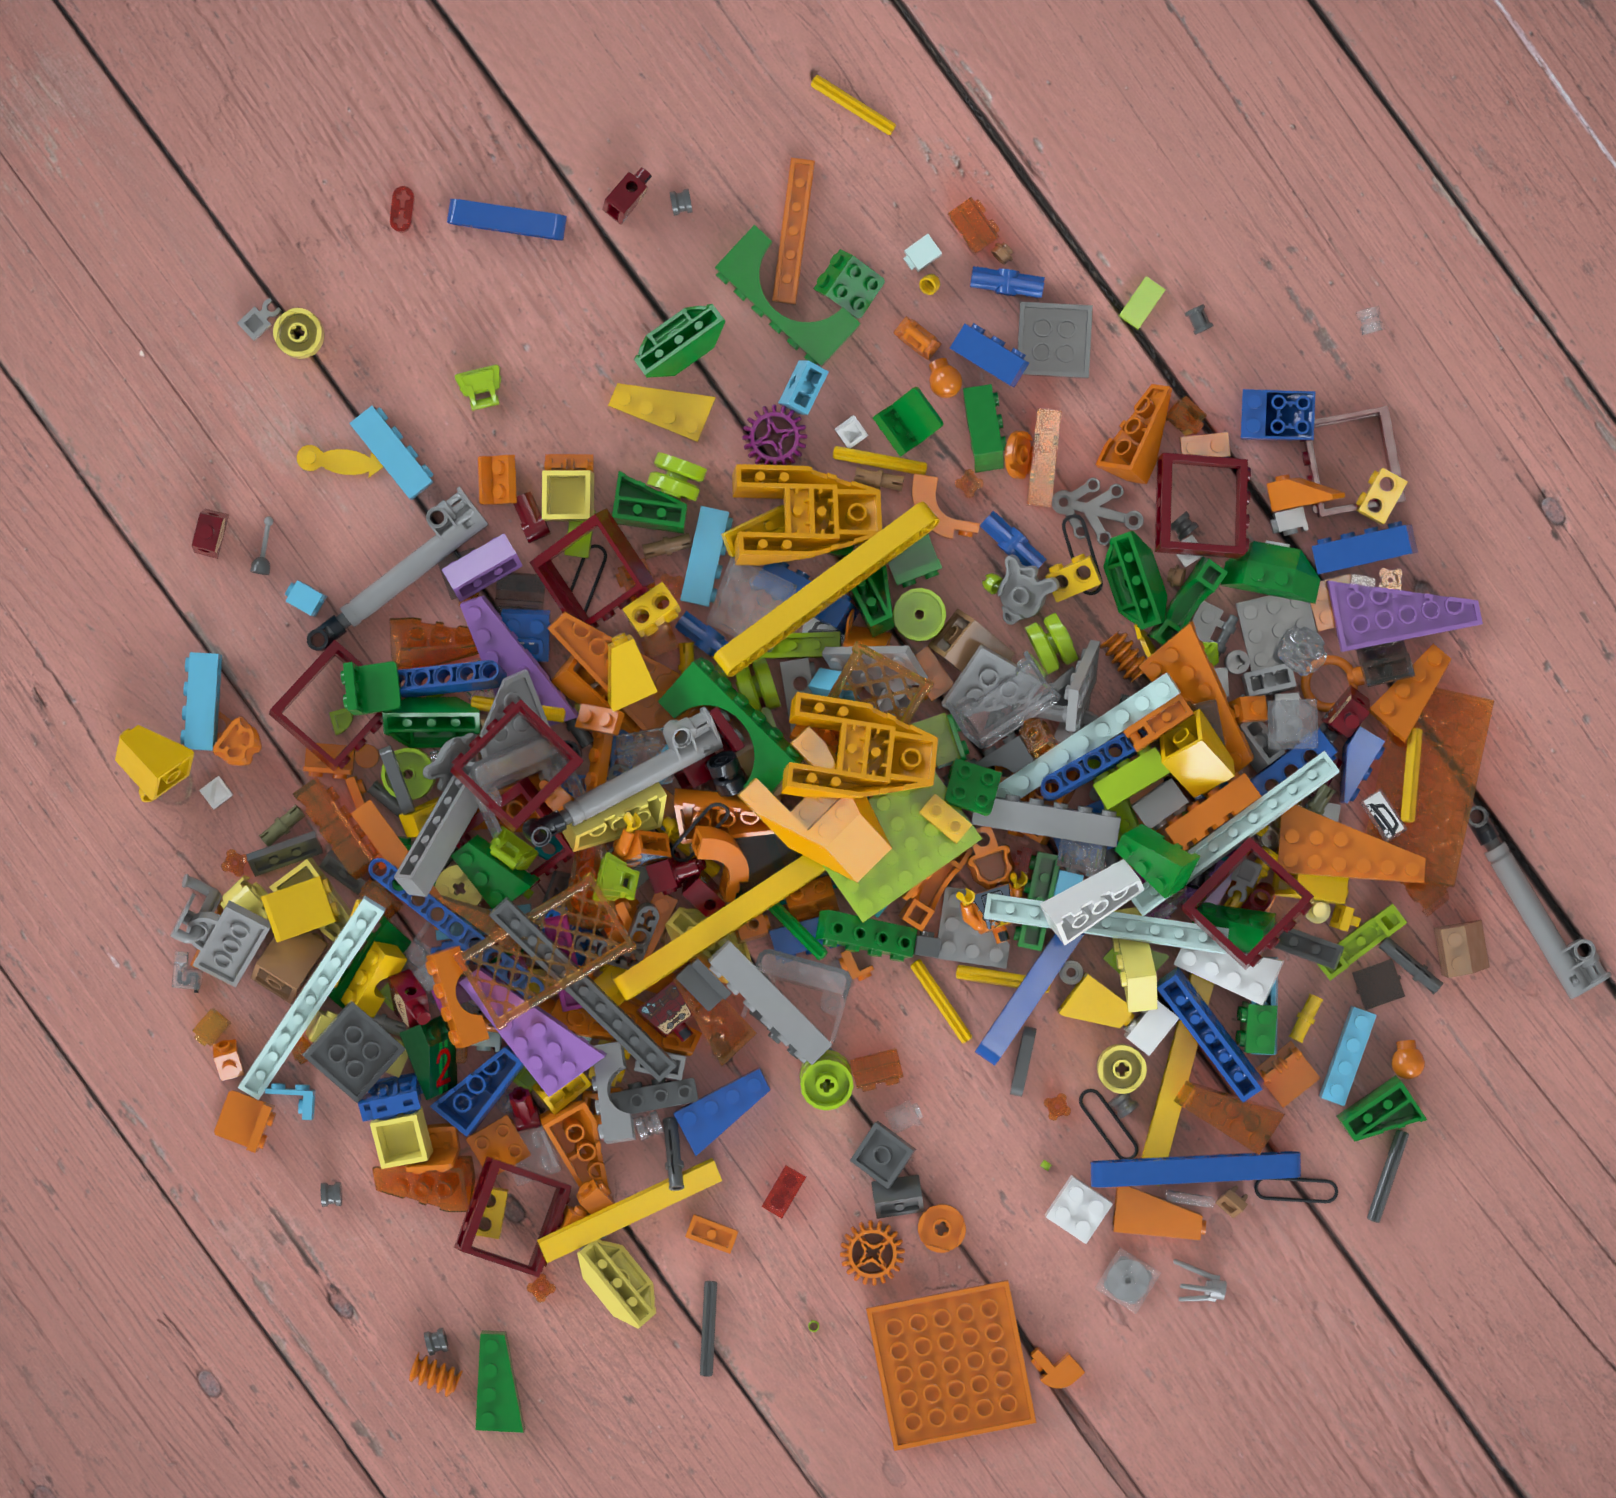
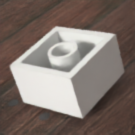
(1150, 1028)
(1078, 1209)

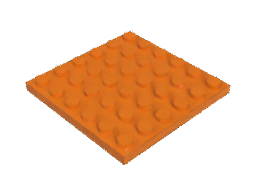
(951, 1365)

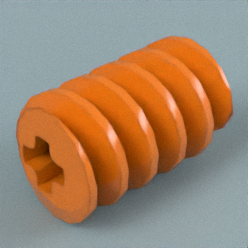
(1124, 655)
(434, 1375)

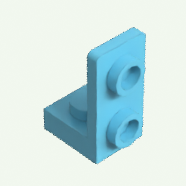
(306, 1105)

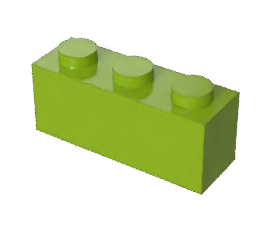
(1130, 777)

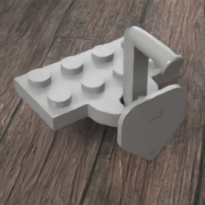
(838, 656)
(1078, 693)
(224, 940)

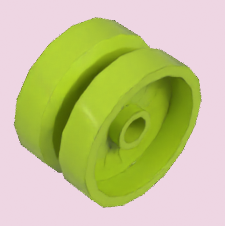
(675, 480)
(905, 610)
(1051, 643)
(758, 685)
(416, 761)
(830, 1093)

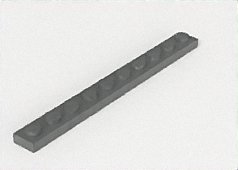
(585, 992)

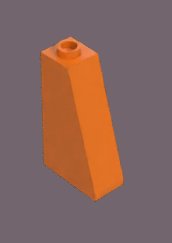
(1150, 1215)

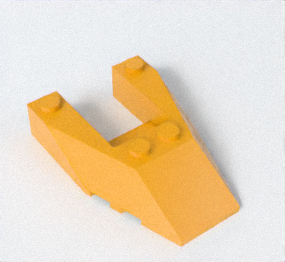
(818, 513)
(873, 751)
(825, 829)

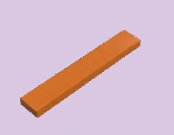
(793, 231)
(388, 845)

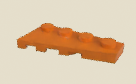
(1406, 698)

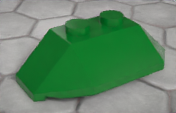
(680, 341)
(1273, 572)
(1135, 580)
(431, 721)

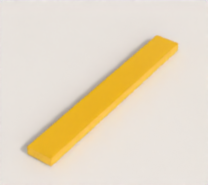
(627, 1211)

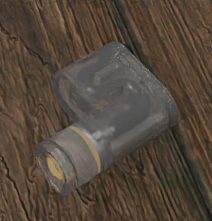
(183, 976)

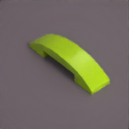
(1366, 937)

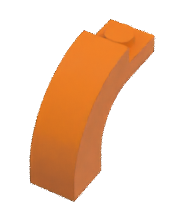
(925, 490)
(718, 845)

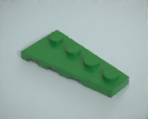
(386, 933)

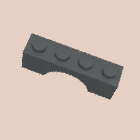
(1011, 756)

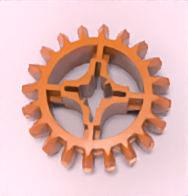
(855, 1266)

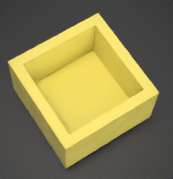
(567, 495)
(402, 1139)

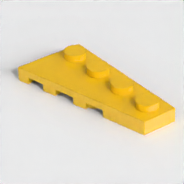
(668, 409)

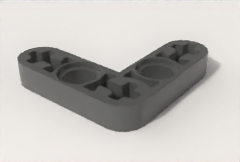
(642, 946)

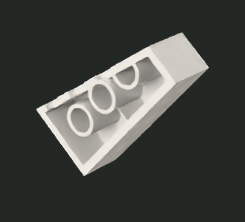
(1091, 900)
(1226, 972)

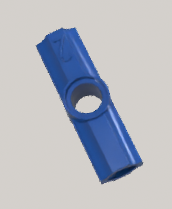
(1007, 282)
(1012, 540)
(703, 636)

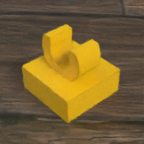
(1343, 918)

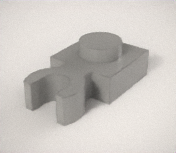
(256, 321)
(1245, 875)

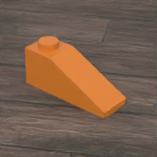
(1298, 492)

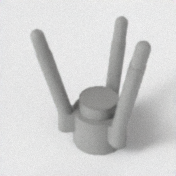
(1212, 1290)

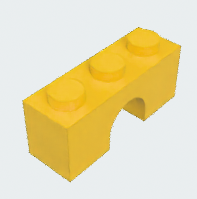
(380, 963)

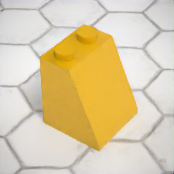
(627, 673)
(1196, 755)
(153, 760)
(1323, 888)
(301, 908)
(1095, 1004)

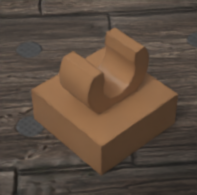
(1231, 1202)

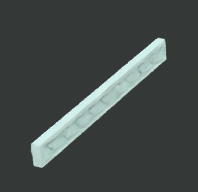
(1090, 736)
(1249, 822)
(1114, 925)
(311, 997)

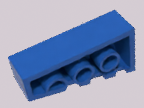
(1364, 548)
(833, 615)
(477, 1094)
(718, 1110)

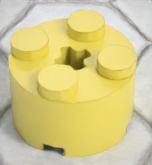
(293, 320)
(454, 875)
(246, 896)
(1131, 1078)

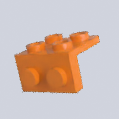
(245, 1120)
(445, 1147)

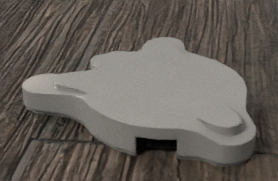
(1022, 591)
(442, 765)

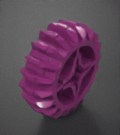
(759, 442)

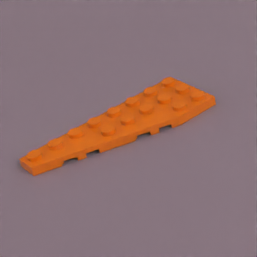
(590, 649)

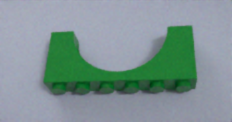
(817, 338)
(705, 686)

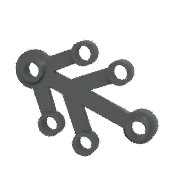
(1092, 509)

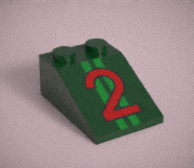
(432, 1056)

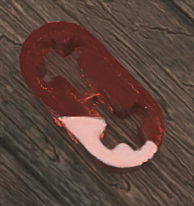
(396, 208)

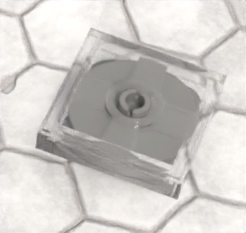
(1127, 1280)

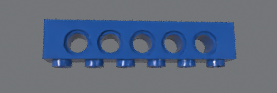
(1295, 757)
(1210, 1034)

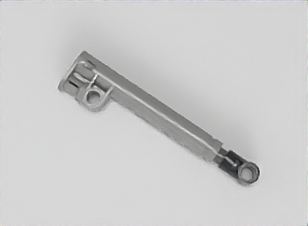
(458, 527)
(695, 741)
(1571, 969)

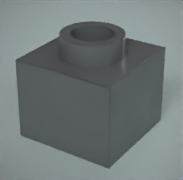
(927, 944)

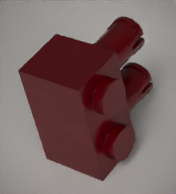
(669, 874)

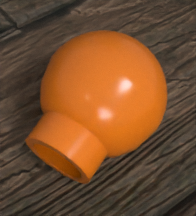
(945, 379)
(1407, 1060)

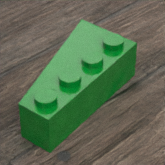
(497, 1387)

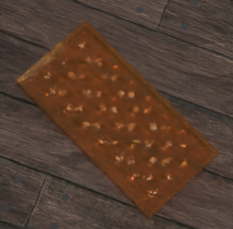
(1450, 764)

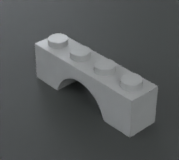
(616, 1124)

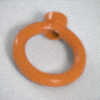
(1353, 674)

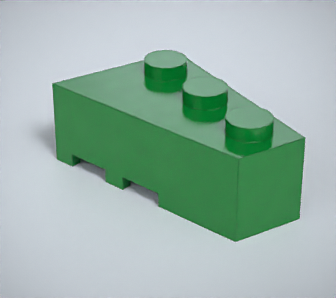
(984, 427)
(647, 508)
(874, 602)
(1157, 860)
(489, 874)
(1245, 925)
(1381, 1110)

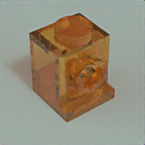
(1191, 412)
(1042, 741)

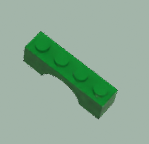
(1197, 587)

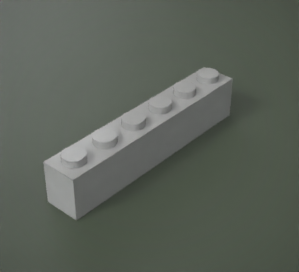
(1052, 821)
(437, 838)
(764, 997)

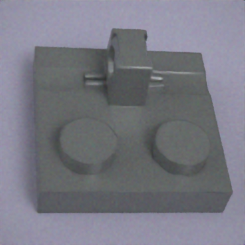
(883, 1155)

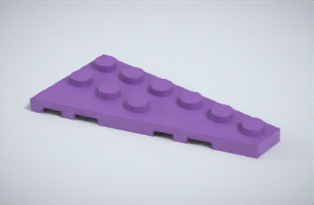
(1383, 615)
(501, 645)
(538, 1039)

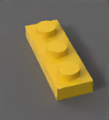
(767, 522)

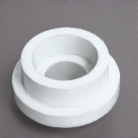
(1078, 975)

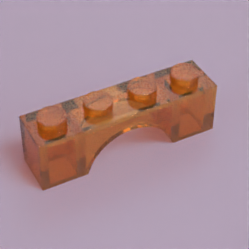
(1044, 458)

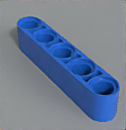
(506, 219)
(457, 682)
(1085, 772)

